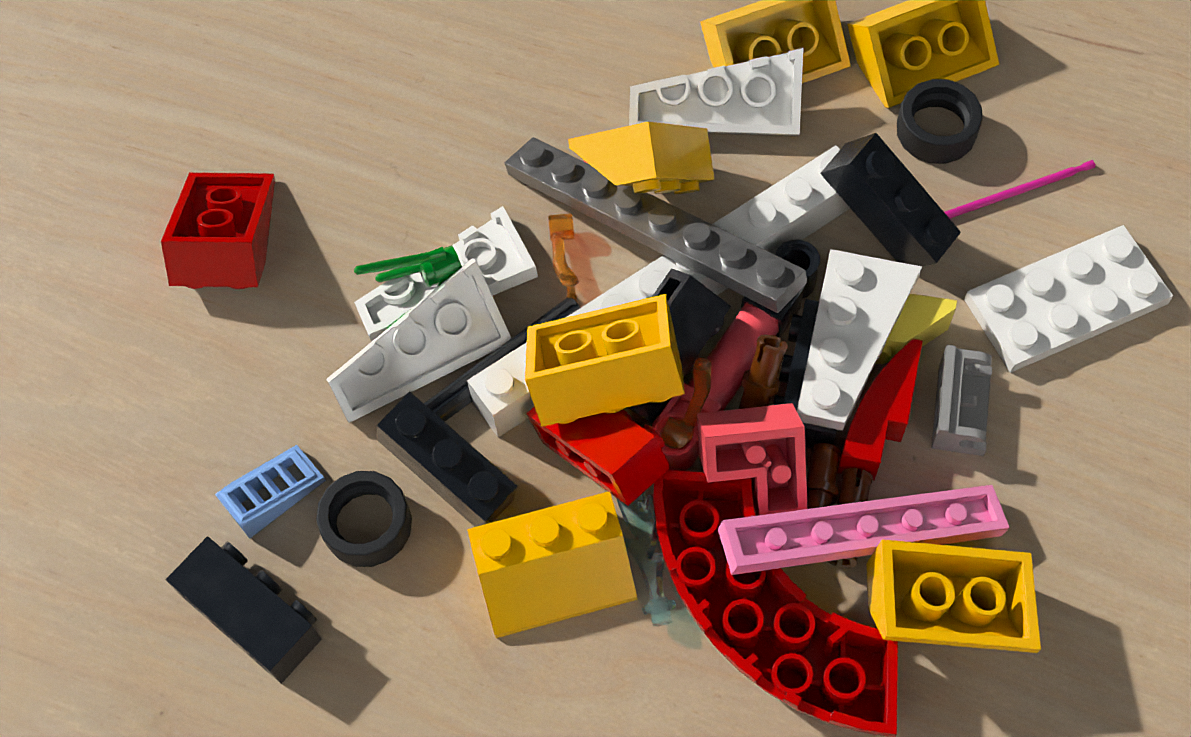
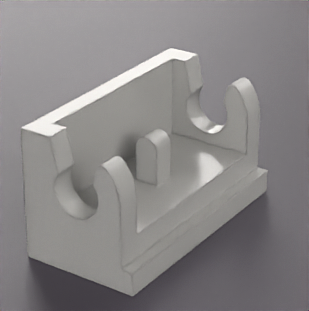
(962, 401)

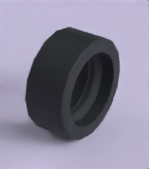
(949, 96)
(349, 488)

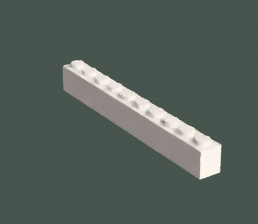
(778, 214)

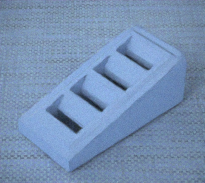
(267, 511)

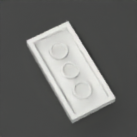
(1067, 298)

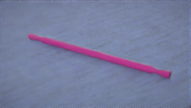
(1019, 189)

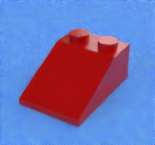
(219, 230)

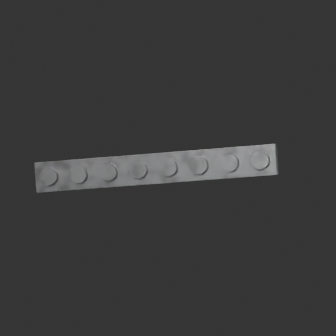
(659, 225)

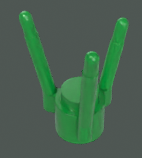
(434, 265)

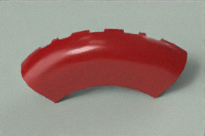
(764, 619)

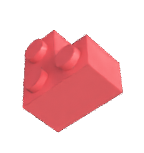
(758, 445)

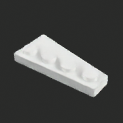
(730, 99)
(494, 247)
(852, 324)
(428, 342)

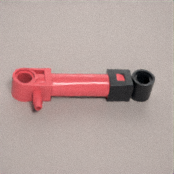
(736, 351)

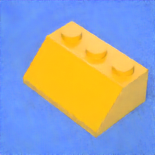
(776, 28)
(921, 44)
(649, 156)
(603, 361)
(552, 564)
(953, 596)

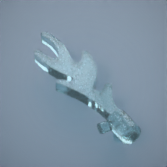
(642, 525)

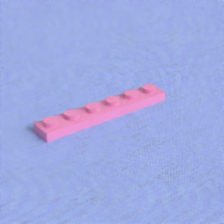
(858, 528)

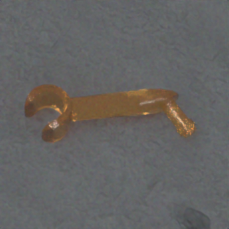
(562, 229)
(677, 432)

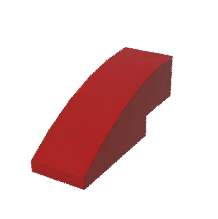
(882, 412)

